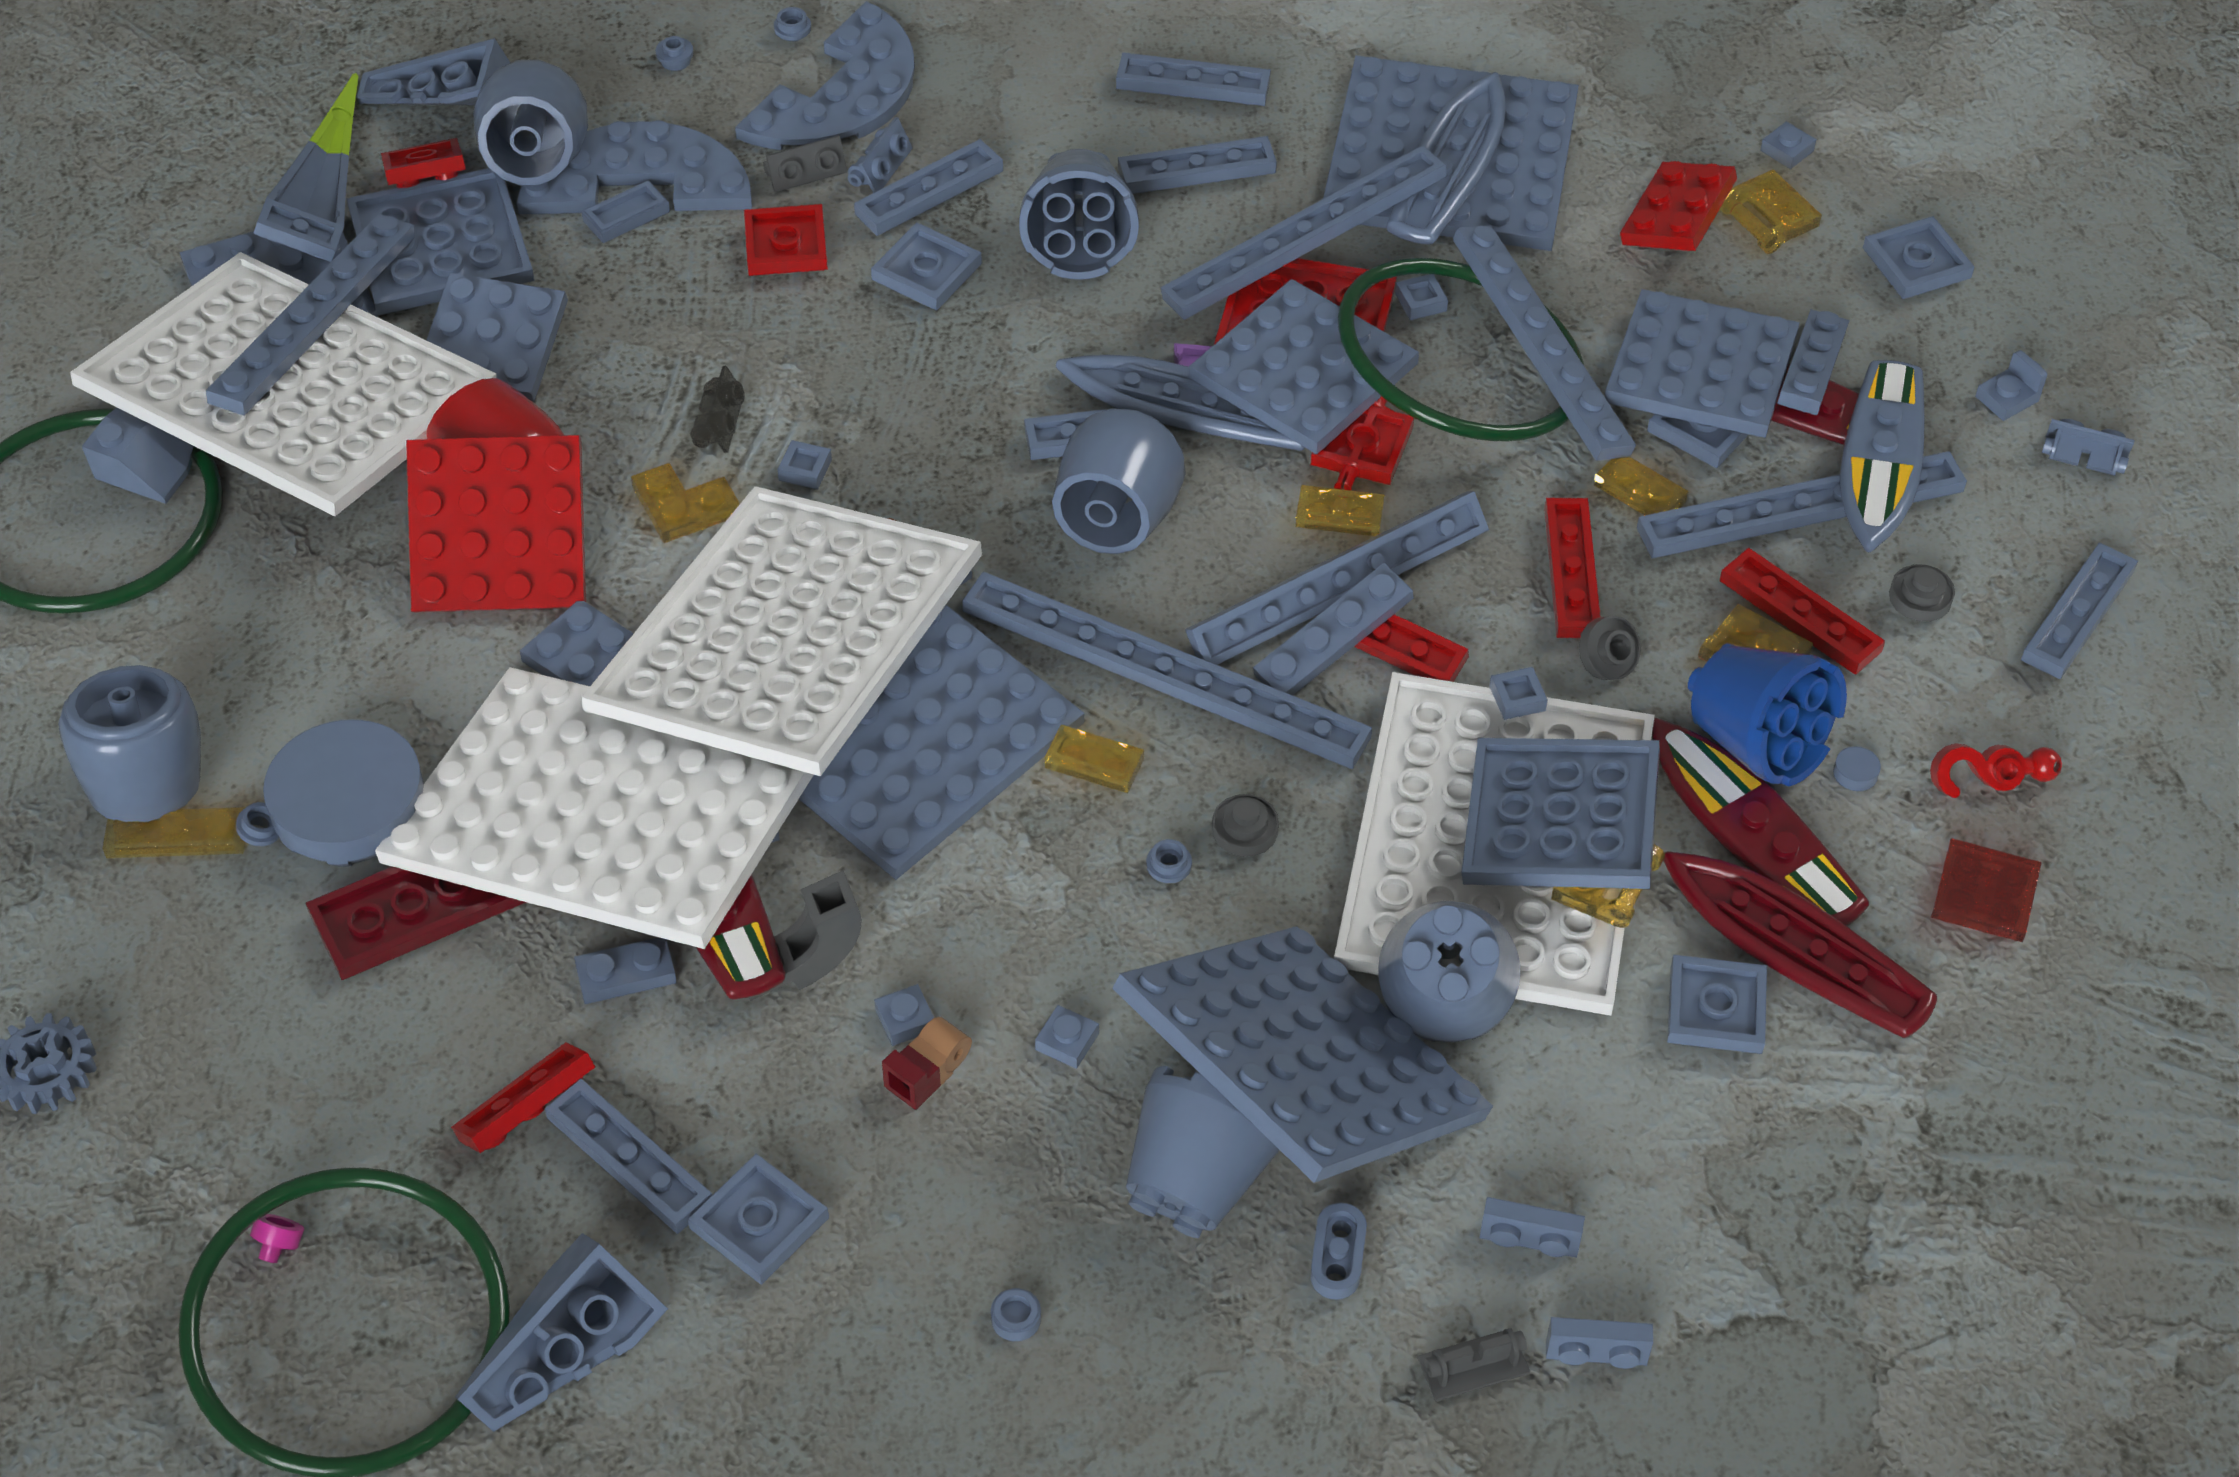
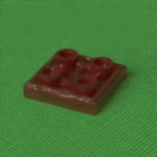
(1986, 890)

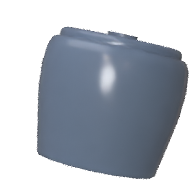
(529, 121)
(1105, 463)
(133, 742)

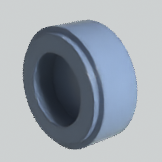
(1856, 768)
(1015, 1314)

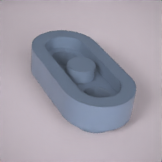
(1338, 1254)

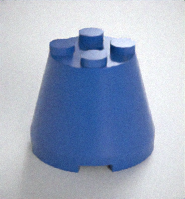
(1769, 708)

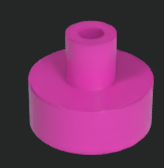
(276, 1234)

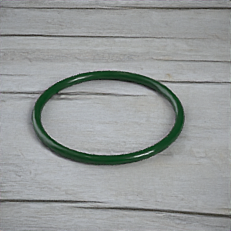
(1403, 401)
(144, 584)
(244, 1218)

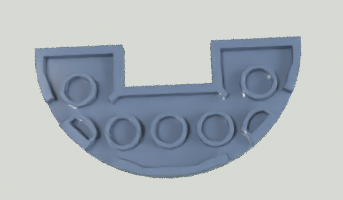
(851, 102)
(633, 152)

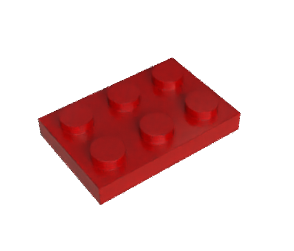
(1678, 206)

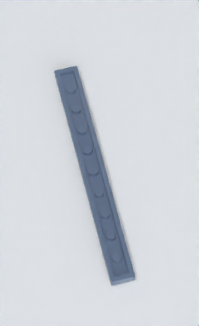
(1168, 670)

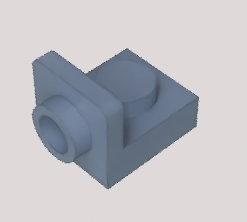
(2014, 388)

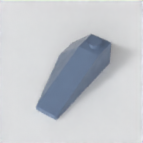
(437, 79)
(137, 456)
(567, 1326)

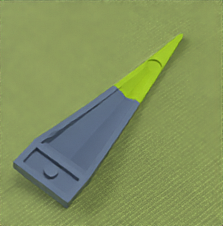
(310, 198)

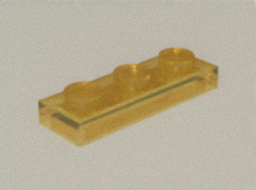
(176, 834)

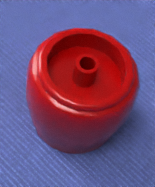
(490, 410)

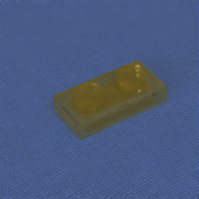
(1639, 486)
(1339, 510)
(1094, 758)

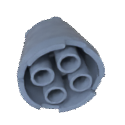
(1073, 231)
(1452, 1000)
(1192, 1153)

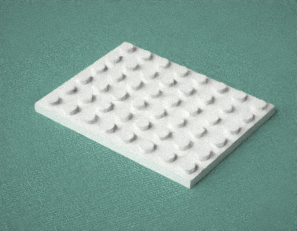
(322, 427)
(784, 629)
(594, 814)
(1417, 835)

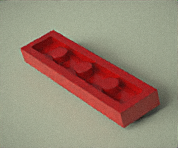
(1571, 565)
(1802, 611)

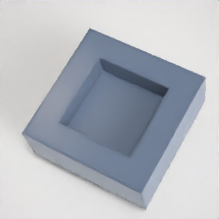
(1788, 145)
(1421, 296)
(804, 464)
(1518, 693)
(903, 1014)
(1067, 1036)

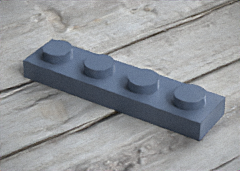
(1193, 79)
(1197, 165)
(928, 187)
(1813, 361)
(2079, 611)
(1334, 631)
(628, 1155)

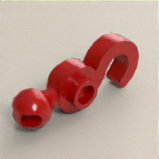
(1996, 767)

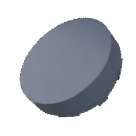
(342, 790)

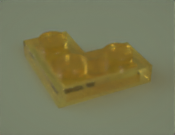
(682, 511)

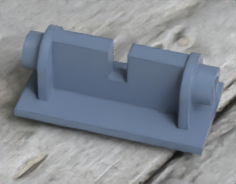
(882, 157)
(2070, 438)

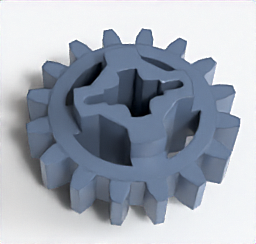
(43, 1063)

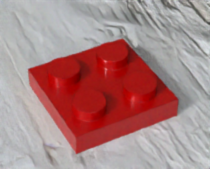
(435, 159)
(785, 239)

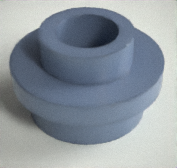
(792, 24)
(674, 53)
(256, 815)
(1169, 852)

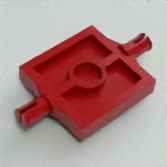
(1367, 447)

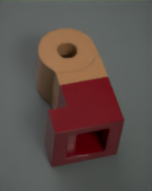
(925, 1062)

